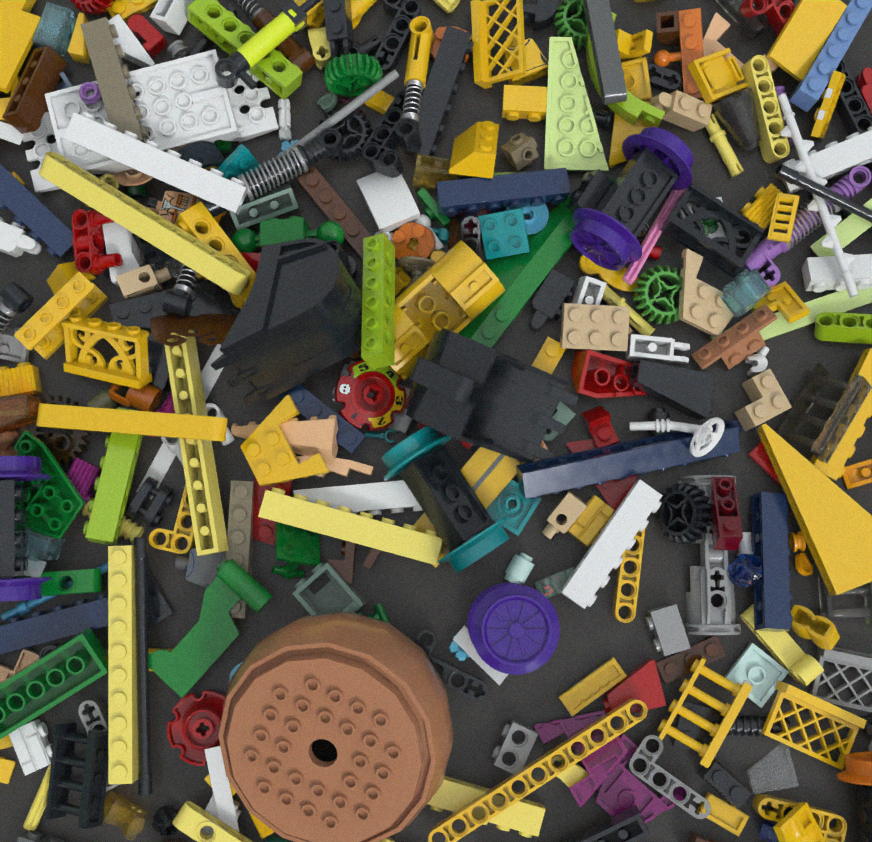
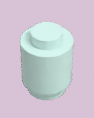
(519, 568)

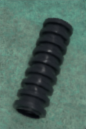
(754, 726)

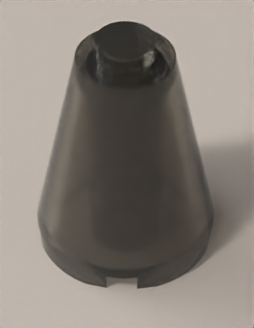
(740, 118)

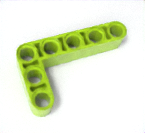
(844, 327)

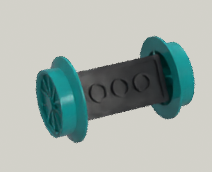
(445, 497)

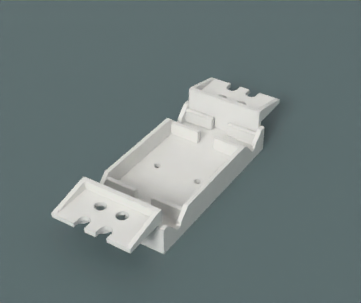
(178, 108)

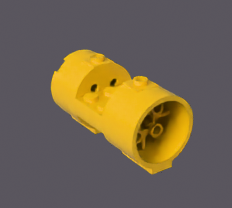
(444, 297)

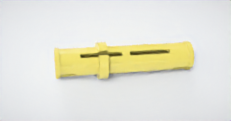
(726, 152)
(635, 319)

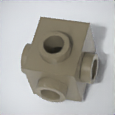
(520, 151)

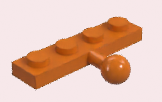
(691, 48)

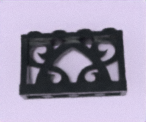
(732, 222)

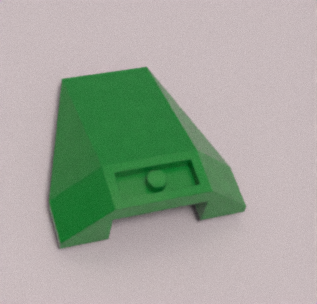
(50, 502)

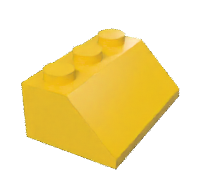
(475, 150)

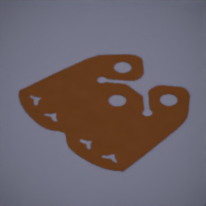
(162, 329)

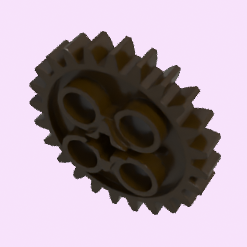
(54, 440)

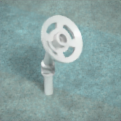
(702, 433)

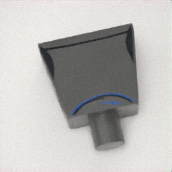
(200, 569)

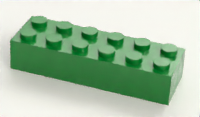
(51, 680)

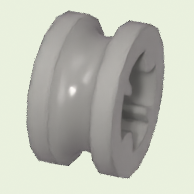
(178, 49)

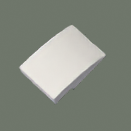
(388, 201)

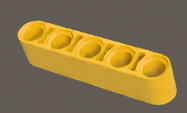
(632, 579)

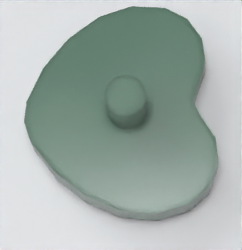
(327, 101)

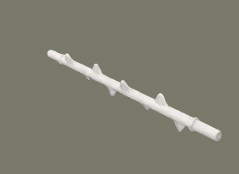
(818, 204)

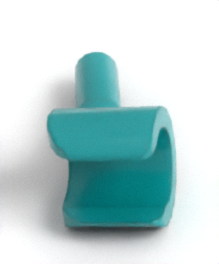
(443, 234)
(381, 435)

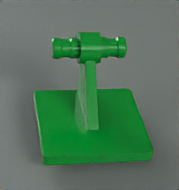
(296, 548)

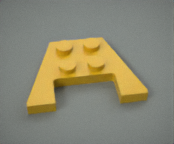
(272, 454)

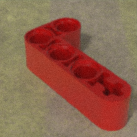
(771, 9)

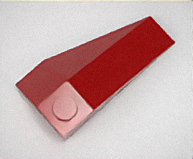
(602, 375)

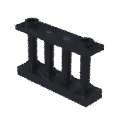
(94, 778)

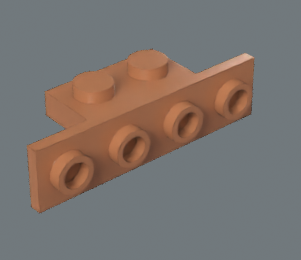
(737, 341)

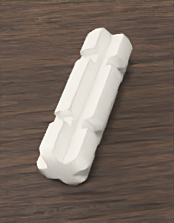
(284, 119)

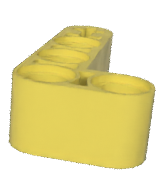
(801, 666)

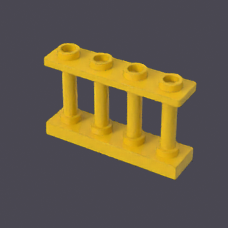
(44, 328)
(728, 711)

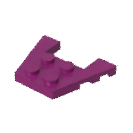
(598, 764)
(624, 790)

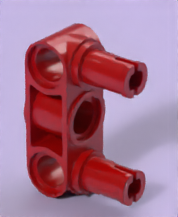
(89, 242)

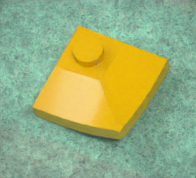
(799, 826)

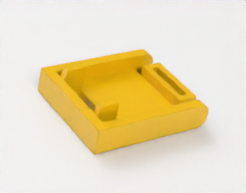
(717, 76)

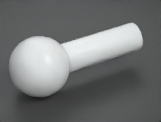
(425, 220)

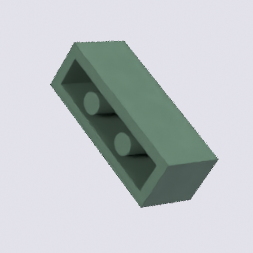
(266, 206)

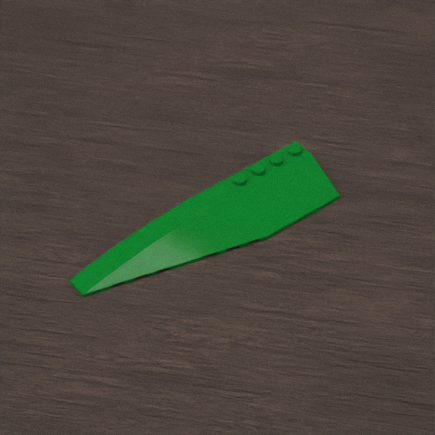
(522, 276)

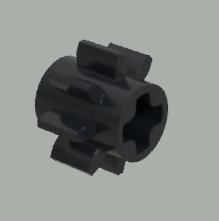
(163, 820)

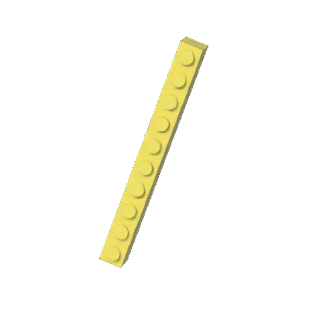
(197, 454)
(122, 667)

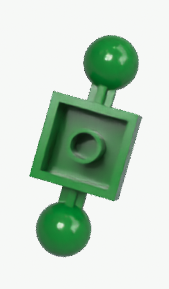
(284, 230)

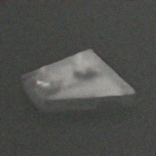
(773, 771)

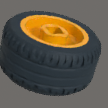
(203, 152)

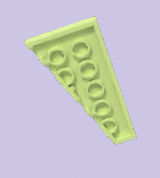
(570, 124)

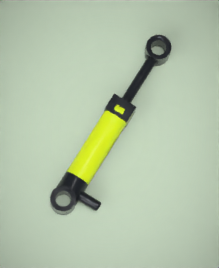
(289, 21)

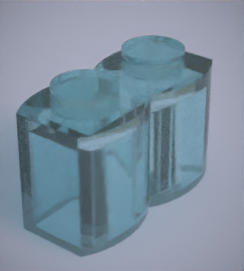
(745, 292)

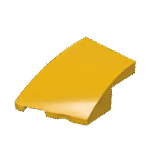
(620, 132)

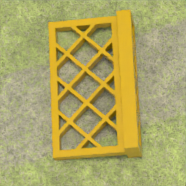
(482, 45)
(825, 710)

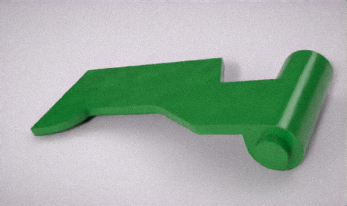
(213, 631)

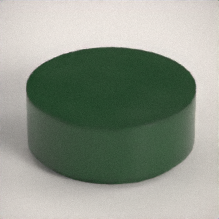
(136, 191)

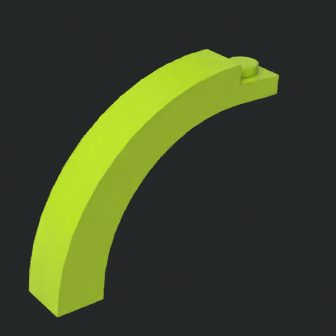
(633, 107)

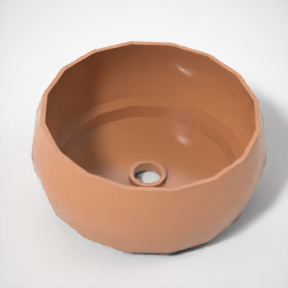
(363, 693)

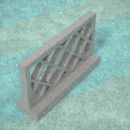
(846, 658)

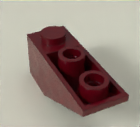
(726, 518)

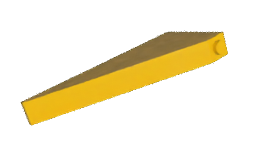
(829, 519)

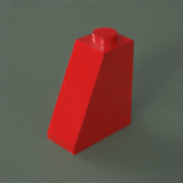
(641, 684)

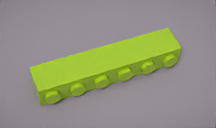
(112, 488)

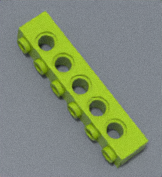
(230, 34)
(378, 302)

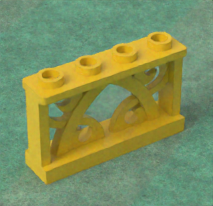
(116, 335)

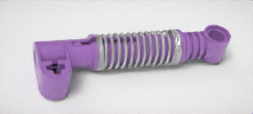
(805, 220)

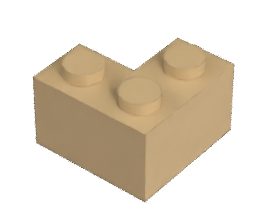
(766, 398)

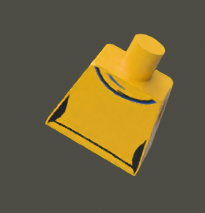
(535, 62)

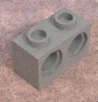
(520, 749)

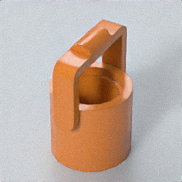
(141, 399)

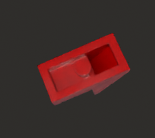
(599, 426)

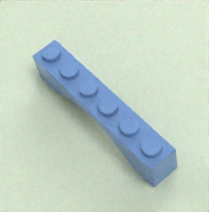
(831, 54)

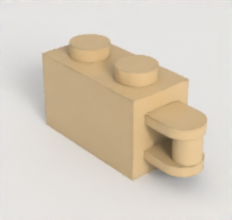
(683, 110)

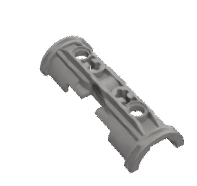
(701, 615)

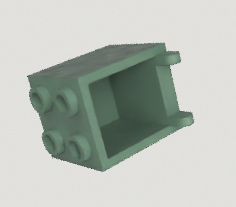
(334, 597)

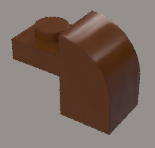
(668, 28)

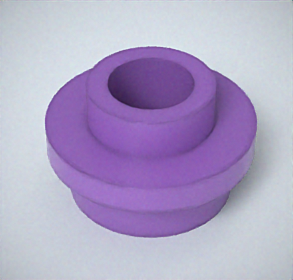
(88, 87)

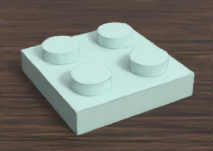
(759, 670)

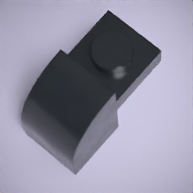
(540, 14)

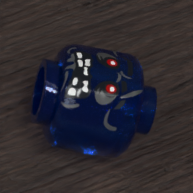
(745, 570)

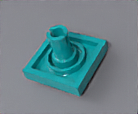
(237, 163)
(504, 233)
(513, 506)

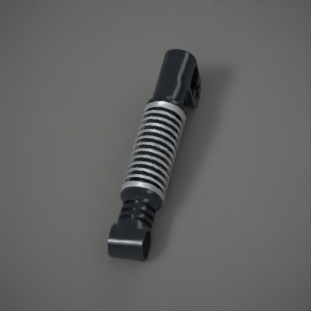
(285, 167)

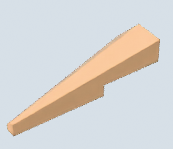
(304, 436)

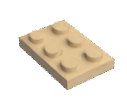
(594, 327)

